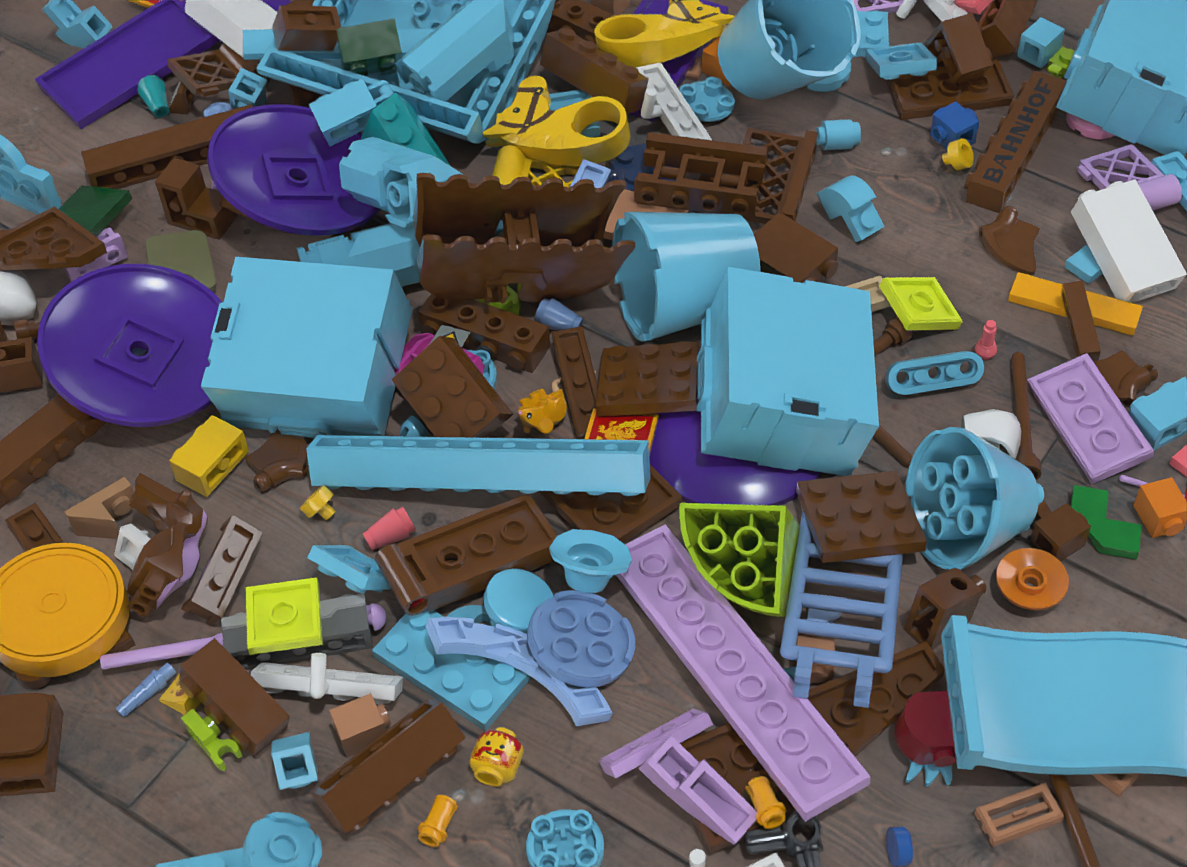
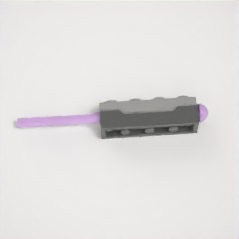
(344, 624)

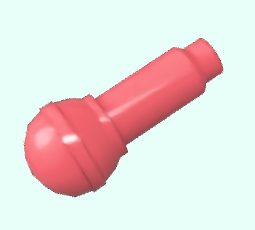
(986, 346)

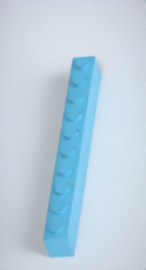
(480, 464)

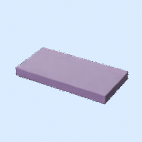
(1090, 418)

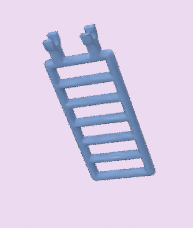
(797, 599)

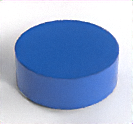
(899, 846)

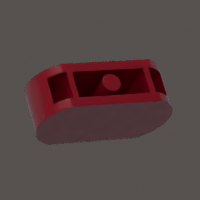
(926, 729)

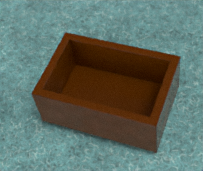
(451, 392)

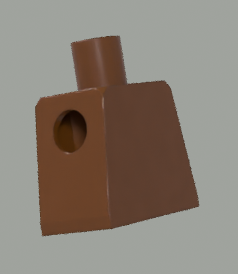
(940, 599)

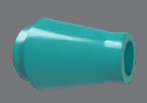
(153, 93)

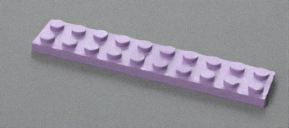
(741, 676)

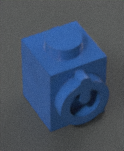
(954, 124)

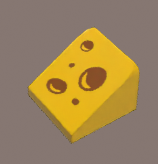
(177, 699)

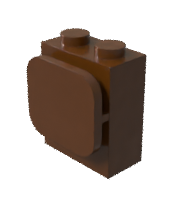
(795, 251)
(29, 743)

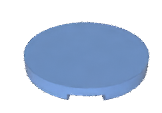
(581, 639)

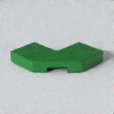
(1107, 535)

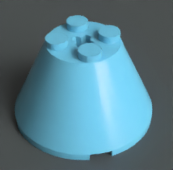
(968, 496)

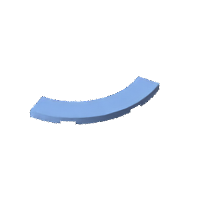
(511, 647)

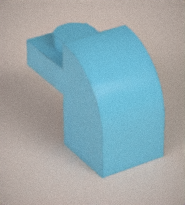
(76, 26)
(852, 200)

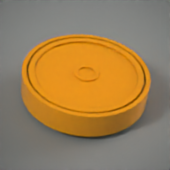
(60, 609)

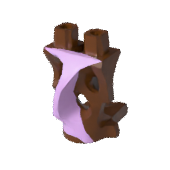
(172, 554)

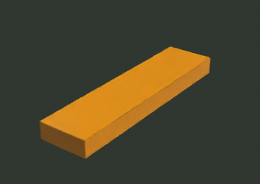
(1047, 297)

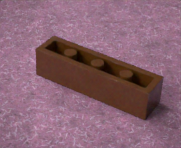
(1080, 320)

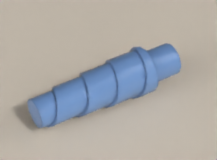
(150, 686)

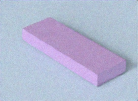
(639, 750)

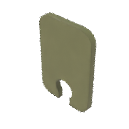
(185, 253)

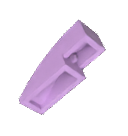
(699, 790)

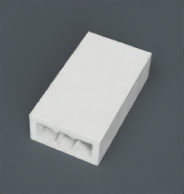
(230, 17)
(1128, 241)

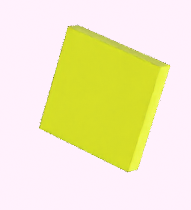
(920, 303)
(283, 616)

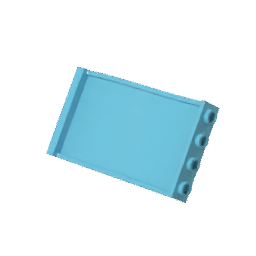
(1066, 700)

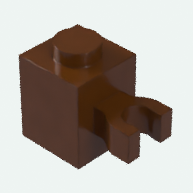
(1059, 531)

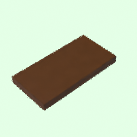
(929, 92)

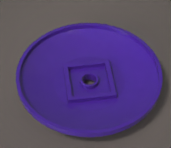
(261, 151)
(122, 308)
(712, 477)

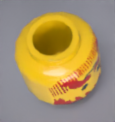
(496, 757)

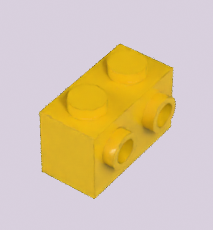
(209, 455)

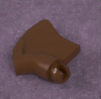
(1011, 241)
(1125, 376)
(279, 460)

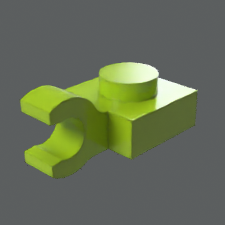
(1059, 62)
(205, 733)

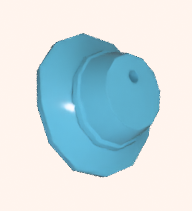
(590, 558)

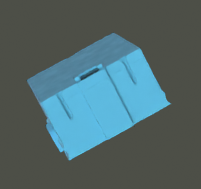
(1133, 73)
(307, 347)
(787, 373)

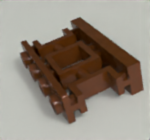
(704, 158)

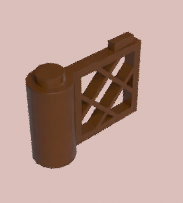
(229, 66)

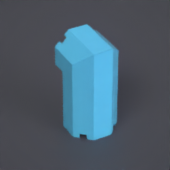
(459, 49)
(386, 176)
(376, 247)

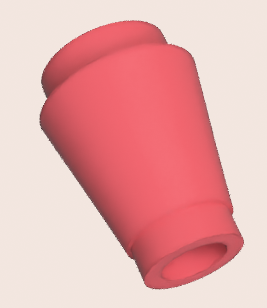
(389, 529)

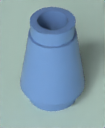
(557, 315)

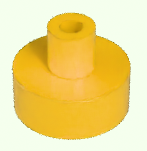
(959, 154)
(318, 503)

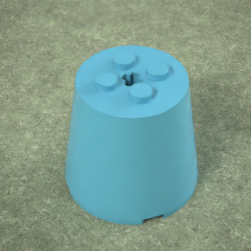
(787, 44)
(678, 267)

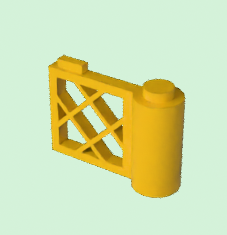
(513, 164)

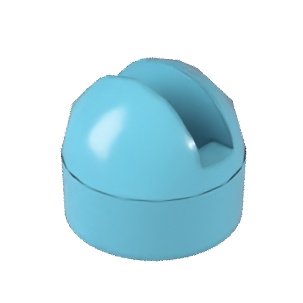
(413, 428)

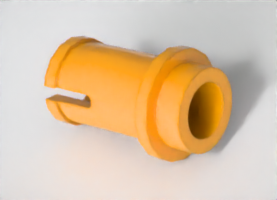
(769, 811)
(433, 830)

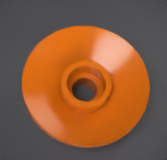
(1036, 568)

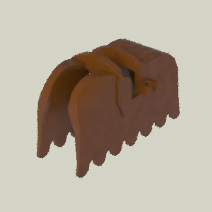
(547, 245)

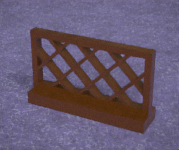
(796, 176)

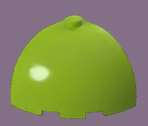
(743, 551)

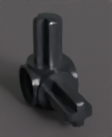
(783, 838)

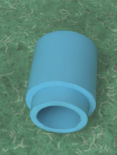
(838, 134)

